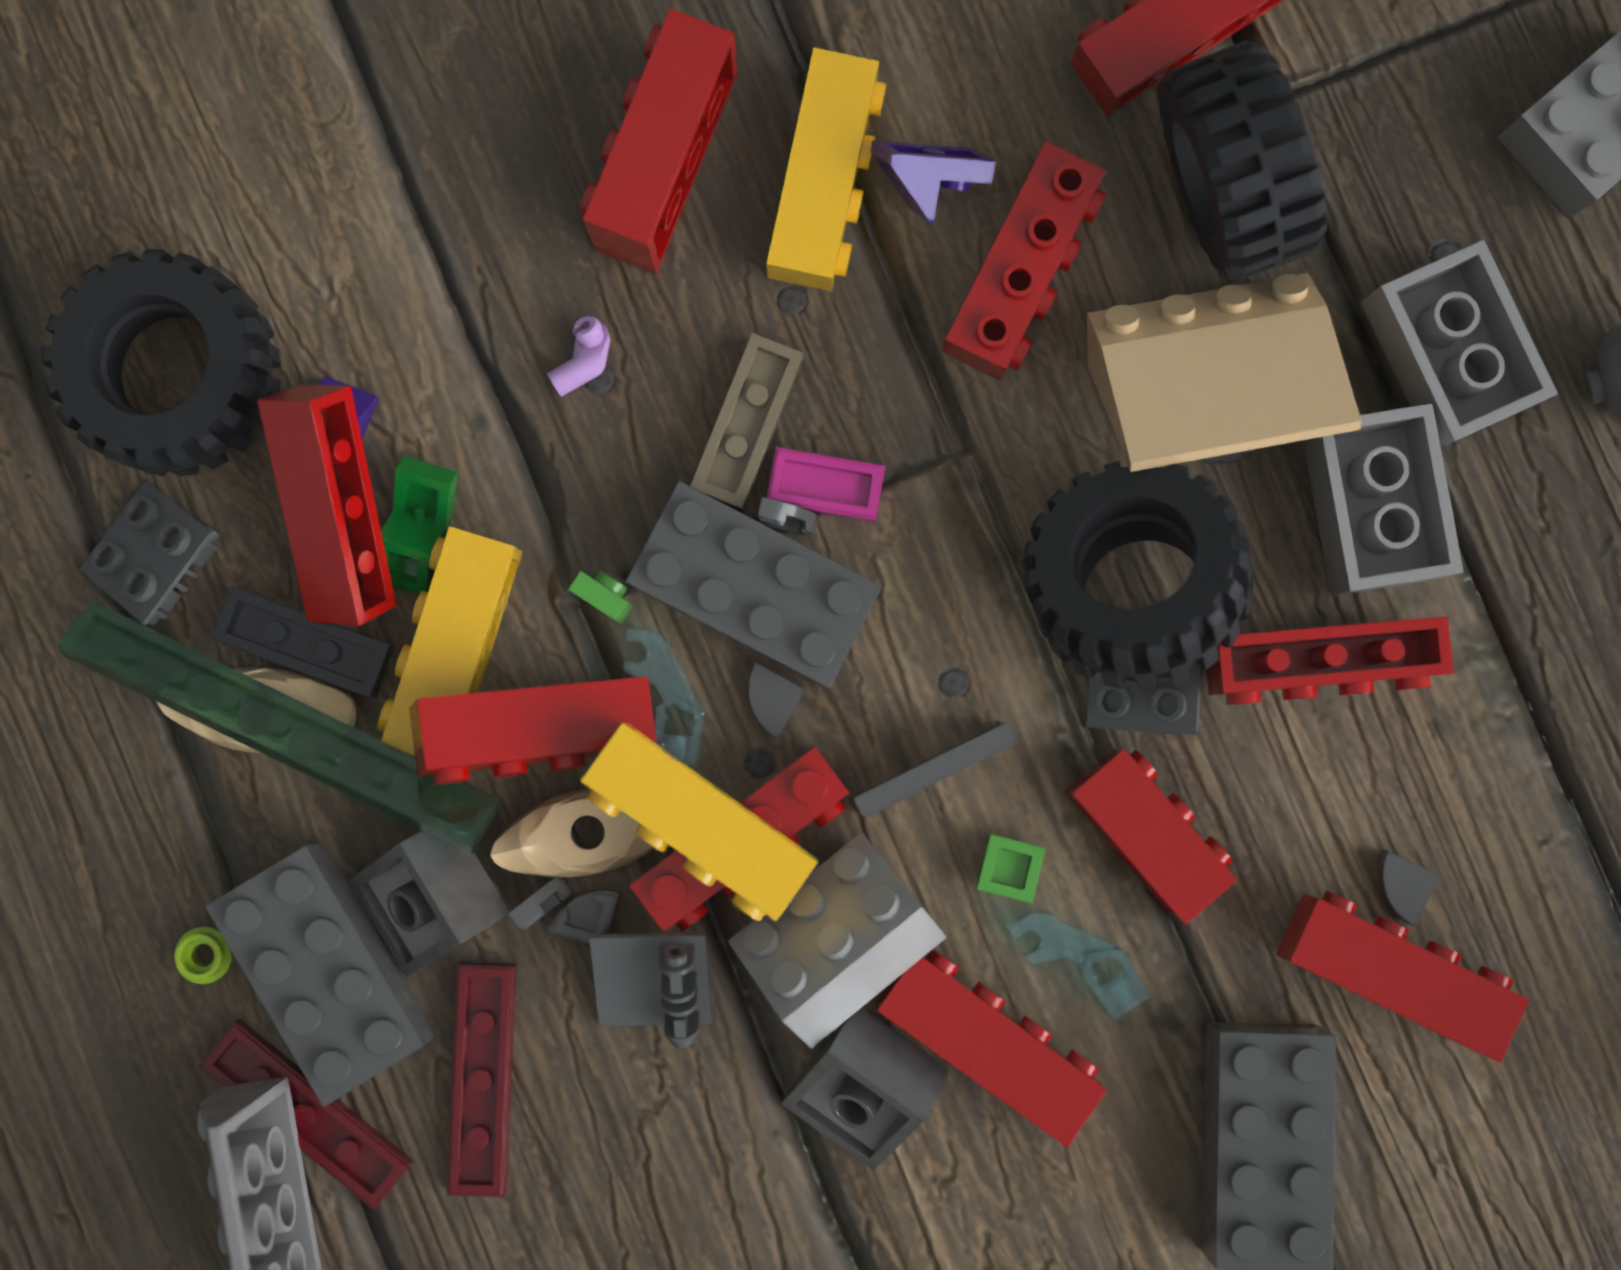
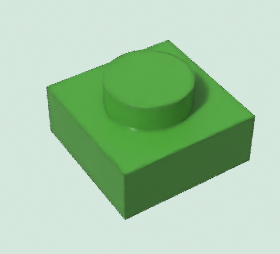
(602, 593)
(1010, 868)

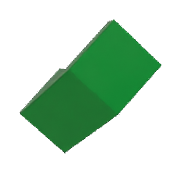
(418, 517)

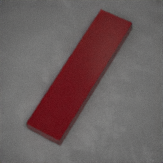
(481, 1079)
(328, 1134)

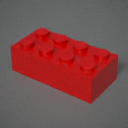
(660, 140)

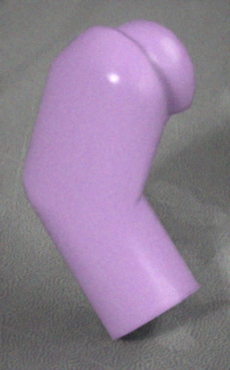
(588, 356)

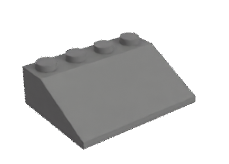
(258, 1177)

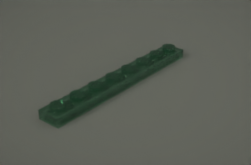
(277, 726)

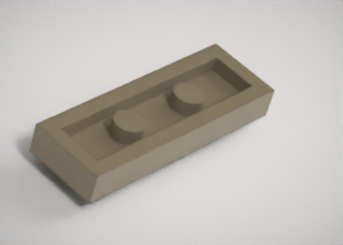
(747, 421)

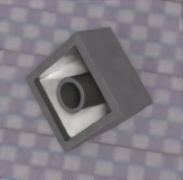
(427, 899)
(866, 1088)

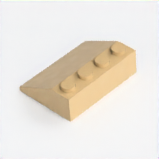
(1220, 371)

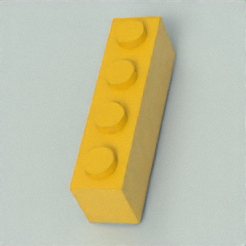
(823, 170)
(454, 627)
(699, 822)

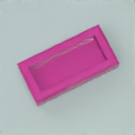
(826, 484)

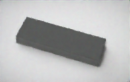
(934, 769)

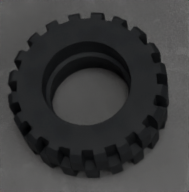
(1243, 160)
(104, 322)
(1126, 509)

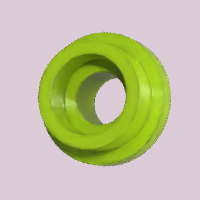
(187, 955)

